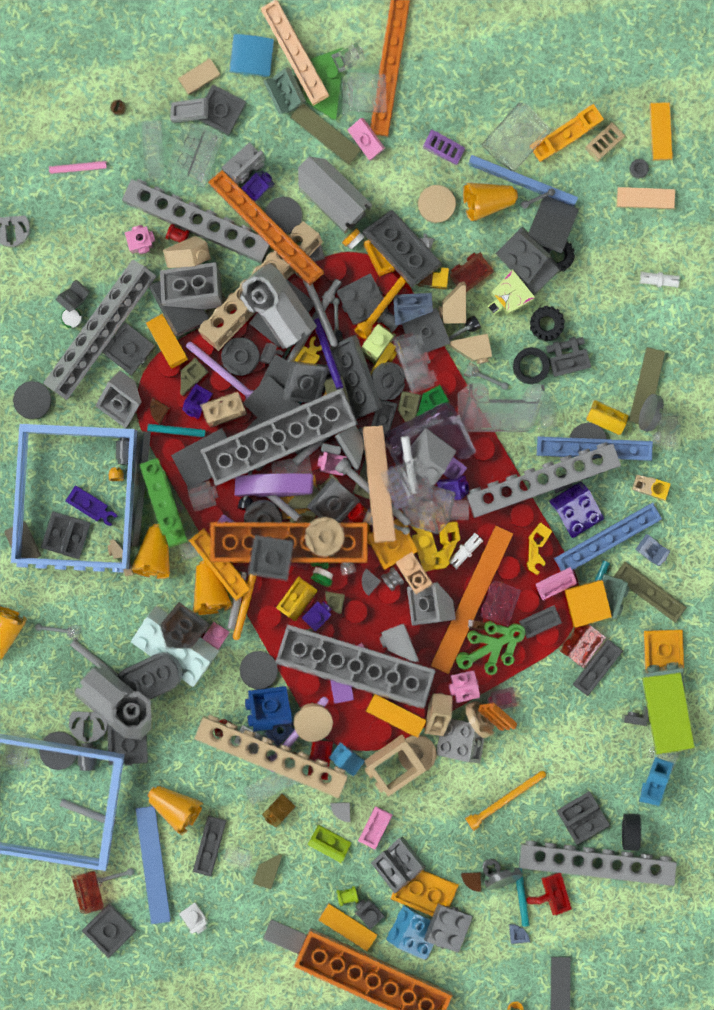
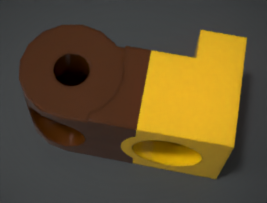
(436, 280)

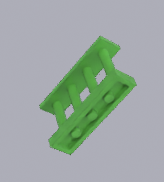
(163, 503)

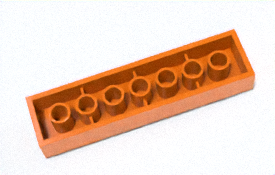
(235, 542)
(367, 975)

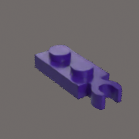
(89, 505)

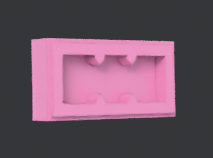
(366, 139)
(556, 583)
(375, 827)

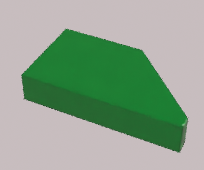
(432, 399)

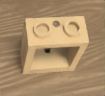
(229, 409)
(385, 753)

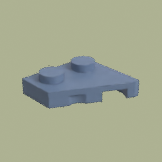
(411, 306)

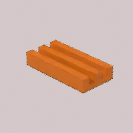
(497, 716)

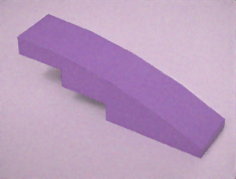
(274, 484)

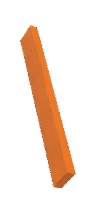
(391, 61)
(266, 228)
(472, 599)

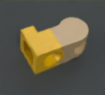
(651, 487)

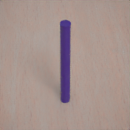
(328, 354)

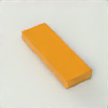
(661, 131)
(166, 341)
(396, 715)
(348, 927)

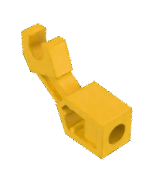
(445, 554)
(534, 558)

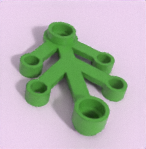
(493, 645)

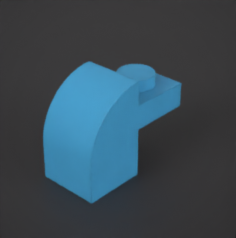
(346, 759)
(657, 781)

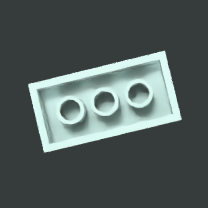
(192, 661)

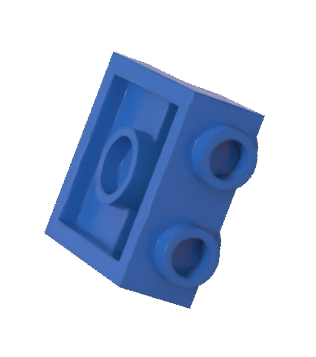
(268, 708)

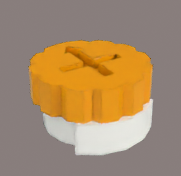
(353, 238)

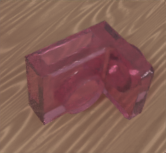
(503, 698)

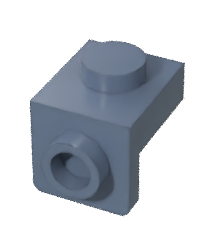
(652, 550)

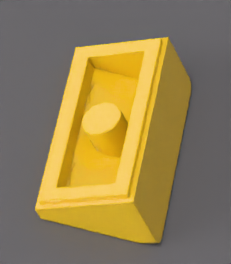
(607, 417)
(296, 599)

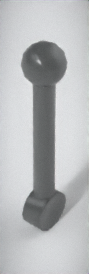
(525, 203)

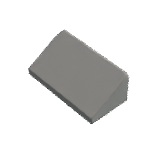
(284, 936)

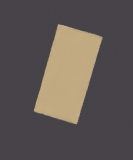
(199, 76)

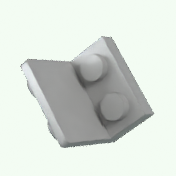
(244, 163)
(460, 742)

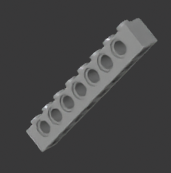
(133, 198)
(99, 329)
(609, 461)
(665, 876)

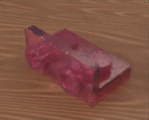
(500, 603)

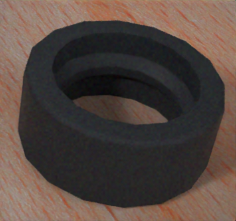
(545, 365)
(631, 832)

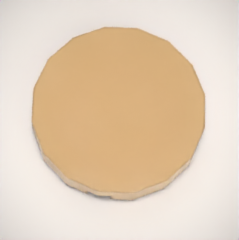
(436, 204)
(324, 536)
(313, 722)
(478, 722)
(422, 747)

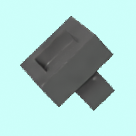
(269, 352)

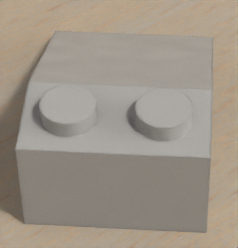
(192, 287)

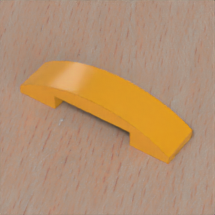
(568, 133)

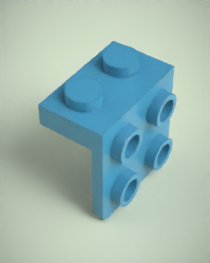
(409, 933)

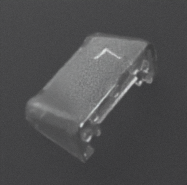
(499, 415)

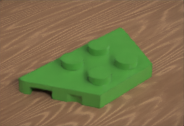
(331, 79)

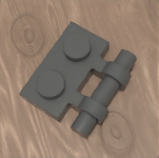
(568, 362)

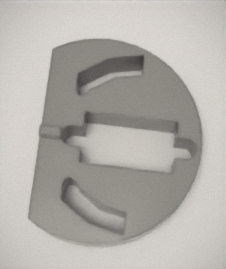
(21, 237)
(78, 732)

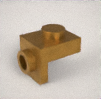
(278, 810)

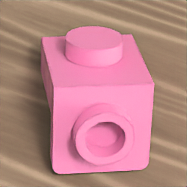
(329, 462)
(216, 635)

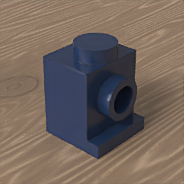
(279, 738)

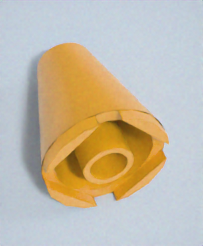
(487, 199)
(153, 555)
(209, 592)
(9, 628)
(175, 807)

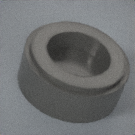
(638, 168)

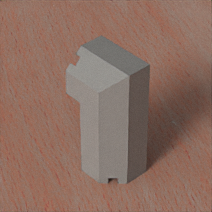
(332, 193)
(277, 305)
(116, 703)

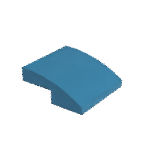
(251, 55)

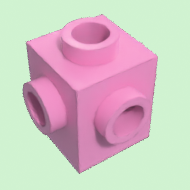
(140, 246)
(464, 686)

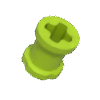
(347, 896)

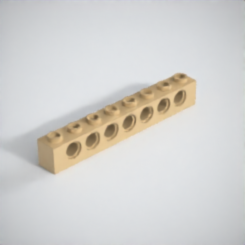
(233, 322)
(206, 736)

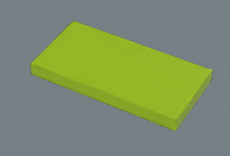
(668, 713)

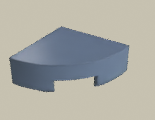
(518, 934)

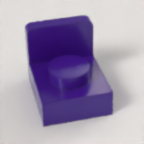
(258, 185)
(196, 398)
(459, 486)
(317, 615)

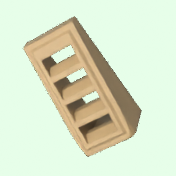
(594, 152)

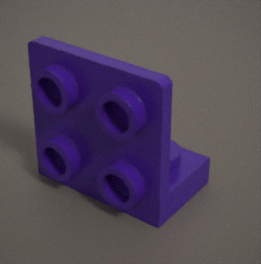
(577, 509)

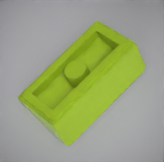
(329, 843)

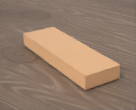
(645, 198)

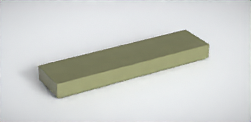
(325, 134)
(647, 380)
(651, 592)

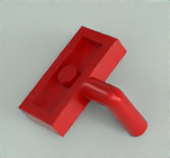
(320, 750)
(555, 894)

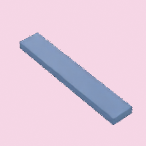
(520, 180)
(571, 446)
(608, 538)
(153, 865)

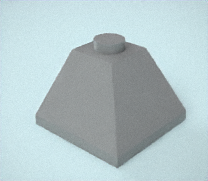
(120, 399)
(352, 445)
(433, 454)
(430, 605)
(398, 642)

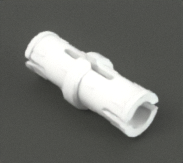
(659, 279)
(465, 550)

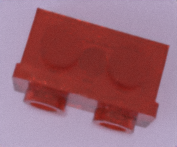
(471, 272)
(582, 644)
(87, 892)

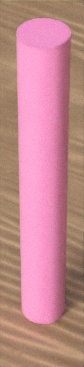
(77, 167)

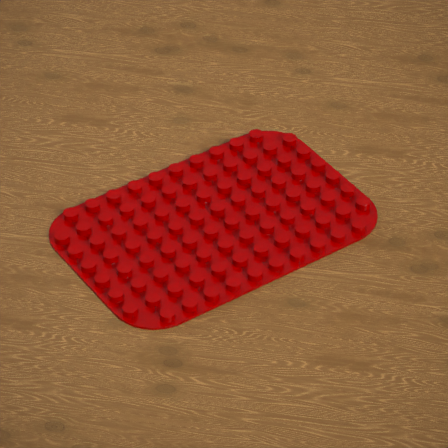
(364, 615)

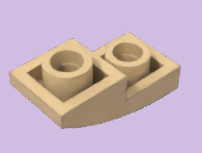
(117, 552)

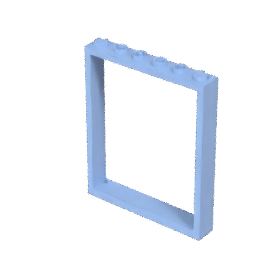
(24, 431)
(65, 858)

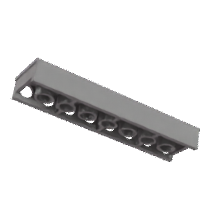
(279, 436)
(355, 666)

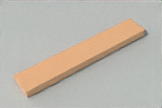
(295, 52)
(379, 495)

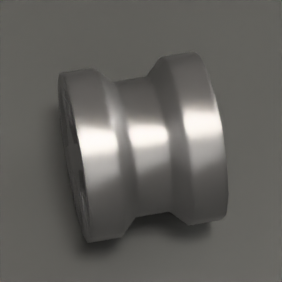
(392, 579)

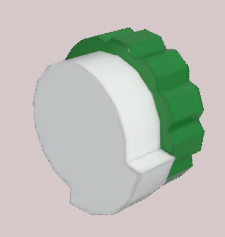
(71, 319)
(322, 577)

